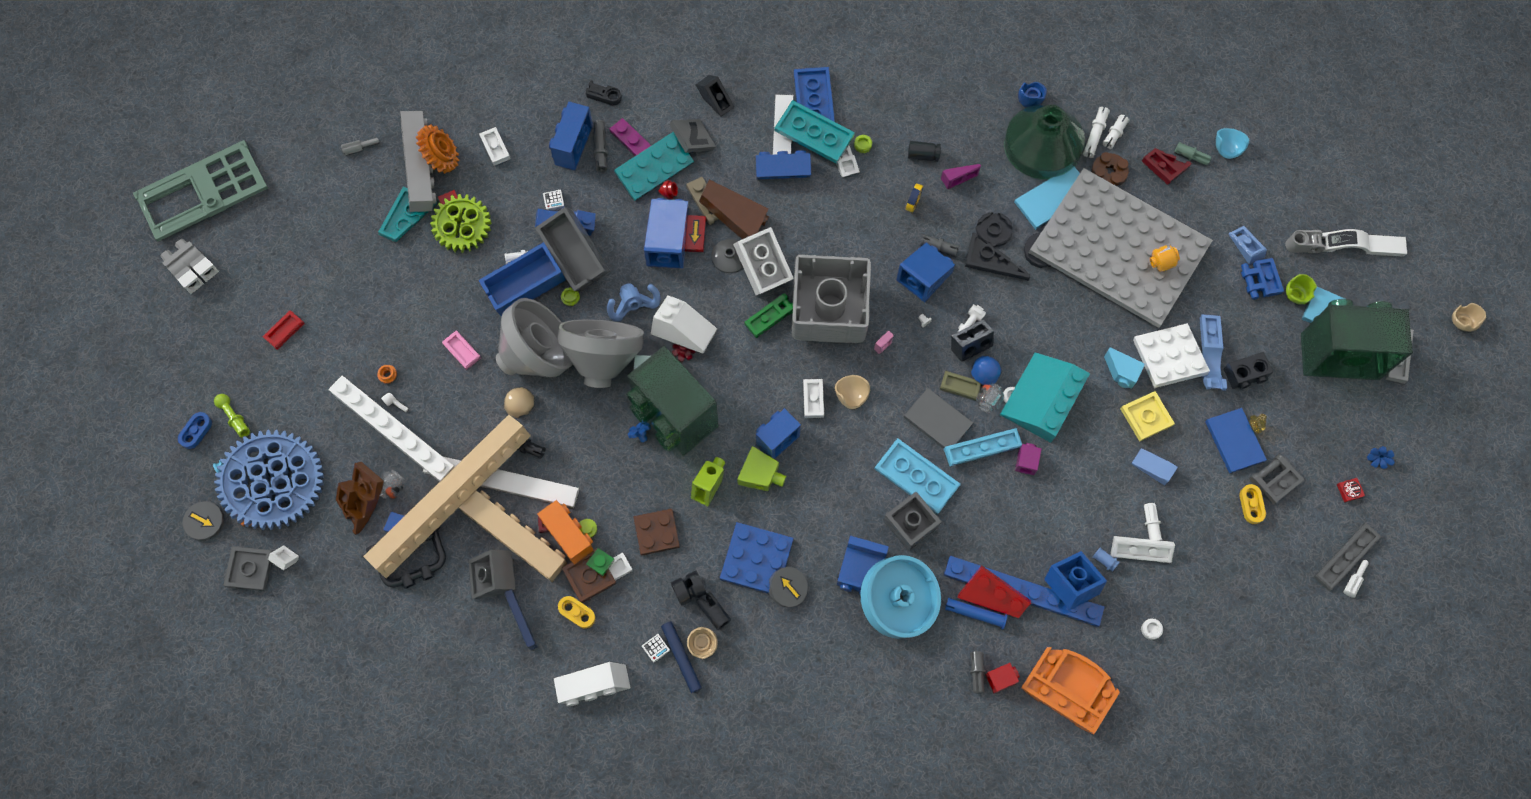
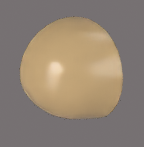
(852, 391)

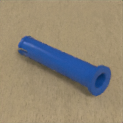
(976, 613)

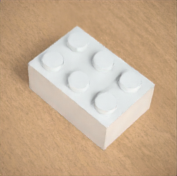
(763, 261)

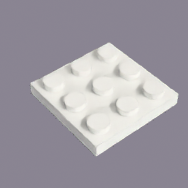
(1171, 355)

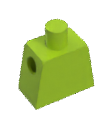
(760, 471)
(708, 481)

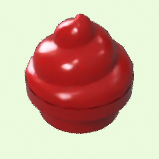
(668, 189)

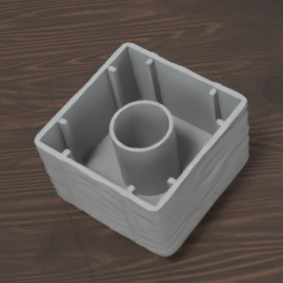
(831, 299)

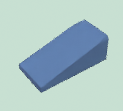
(1248, 245)
(1154, 466)

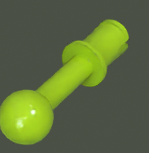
(236, 421)

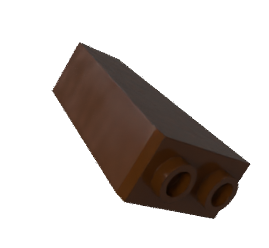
(734, 210)

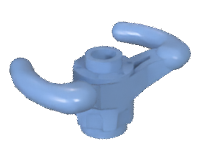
(631, 301)

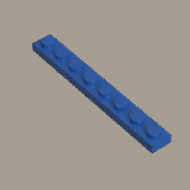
(1039, 595)

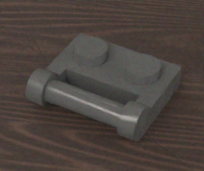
(1281, 484)

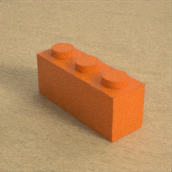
(566, 531)

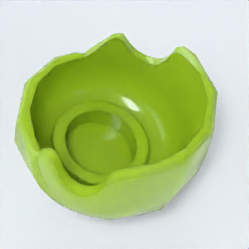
(1301, 289)

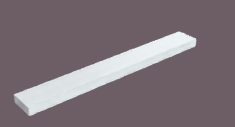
(528, 486)

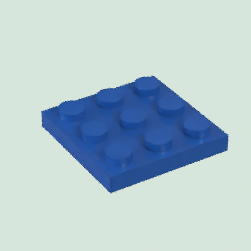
(755, 556)

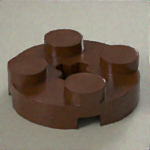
(1115, 162)

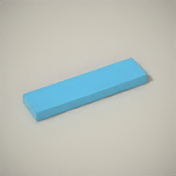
(983, 447)

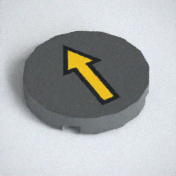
(203, 521)
(788, 587)

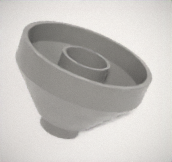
(530, 341)
(599, 348)

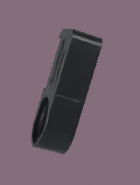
(602, 93)

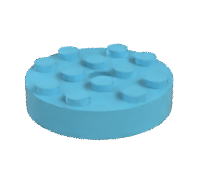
(883, 588)

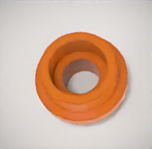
(383, 370)

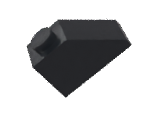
(715, 94)

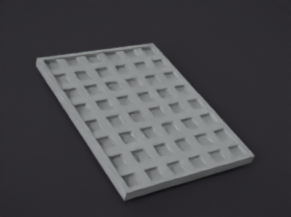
(1107, 241)

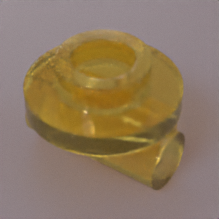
(1258, 423)

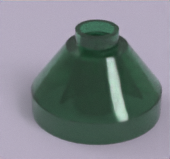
(1044, 141)

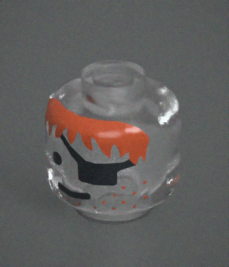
(989, 398)
(392, 484)

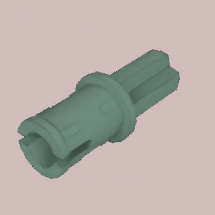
(1192, 153)

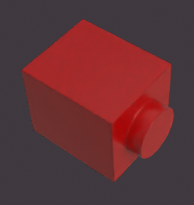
(1002, 677)

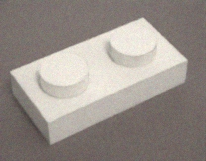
(494, 146)
(813, 398)

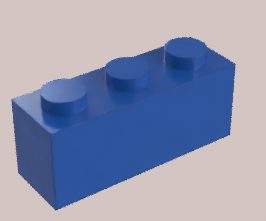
(783, 165)

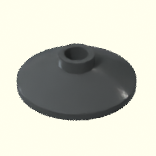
(725, 262)

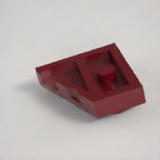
(1165, 165)

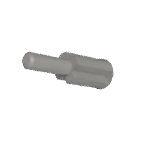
(356, 146)

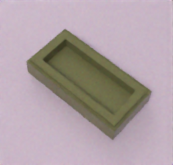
(960, 385)

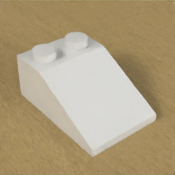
(682, 325)

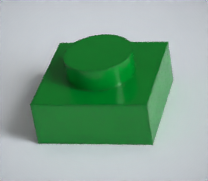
(600, 562)

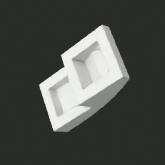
(847, 164)

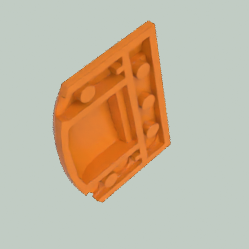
(1072, 687)

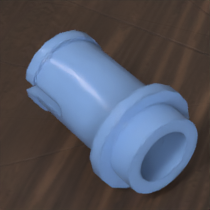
(1106, 559)

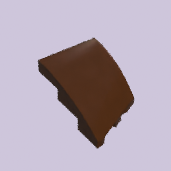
(359, 495)

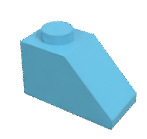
(1123, 368)

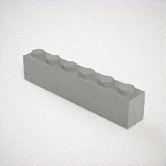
(417, 170)

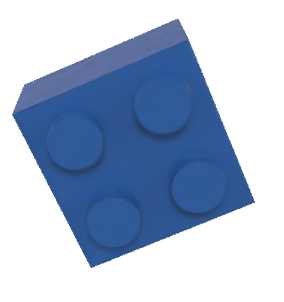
(778, 433)
(1075, 580)

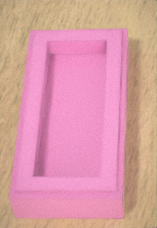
(461, 350)

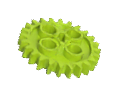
(477, 225)

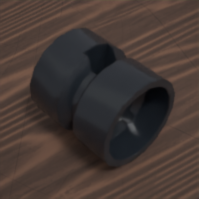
(695, 586)

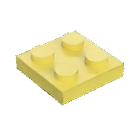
(1147, 416)

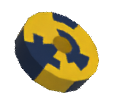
(914, 198)

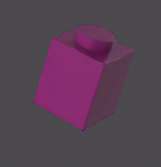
(1028, 459)

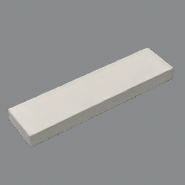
(780, 142)

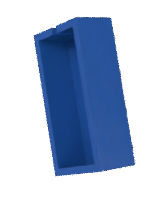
(522, 278)

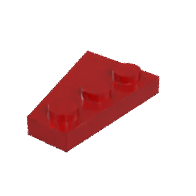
(994, 593)

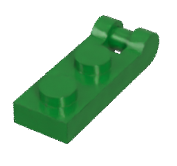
(769, 315)

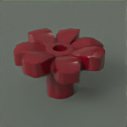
(682, 352)

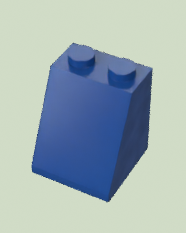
(925, 271)

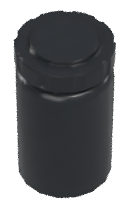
(924, 151)

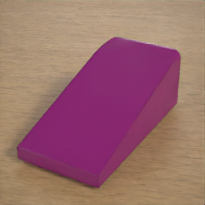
(956, 176)

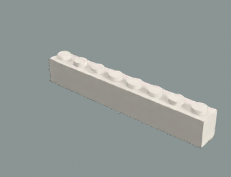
(391, 428)

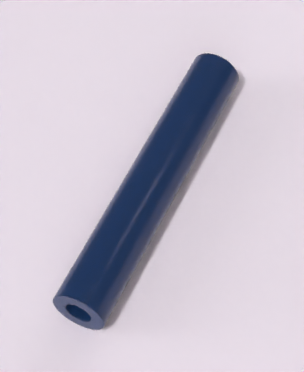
(681, 657)

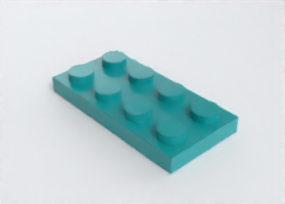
(814, 131)
(653, 166)

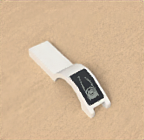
(1370, 243)

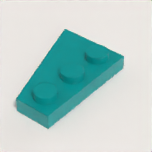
(400, 218)

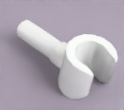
(388, 399)

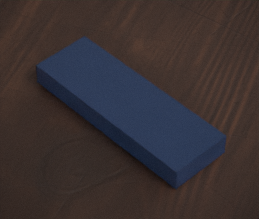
(521, 620)

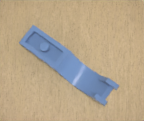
(1212, 350)

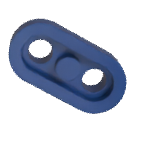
(194, 430)

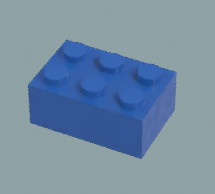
(571, 135)

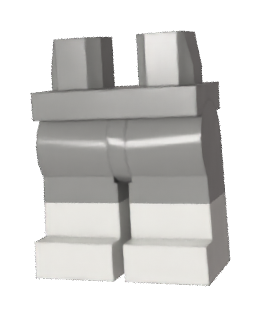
(185, 260)

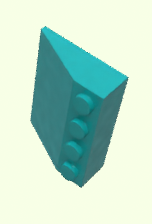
(1044, 395)

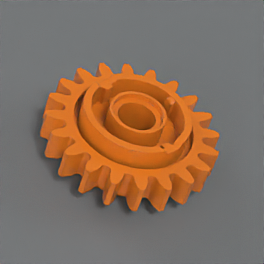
(437, 148)

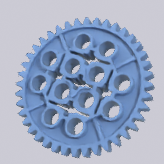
(240, 462)

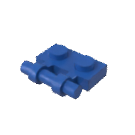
(1267, 277)

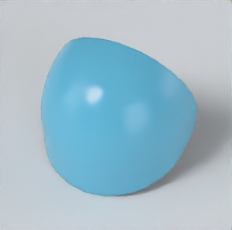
(1231, 142)

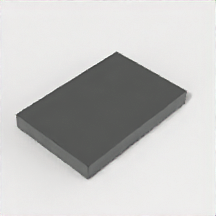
(938, 419)

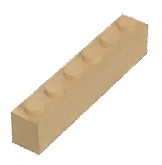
(513, 535)

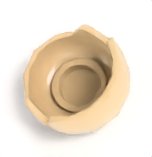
(1469, 317)
(518, 402)
(702, 642)

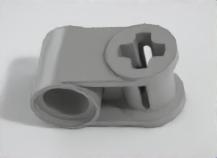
(1305, 241)

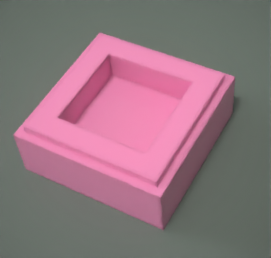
(883, 342)

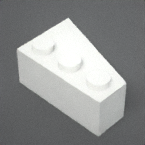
(591, 683)

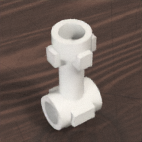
(975, 313)

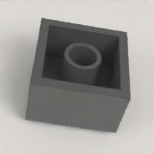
(912, 521)

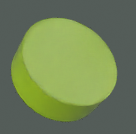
(863, 144)

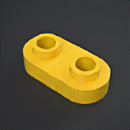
(1252, 505)
(577, 612)

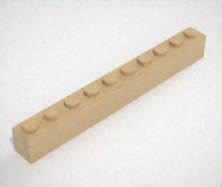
(447, 496)

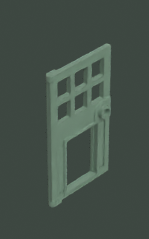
(203, 183)

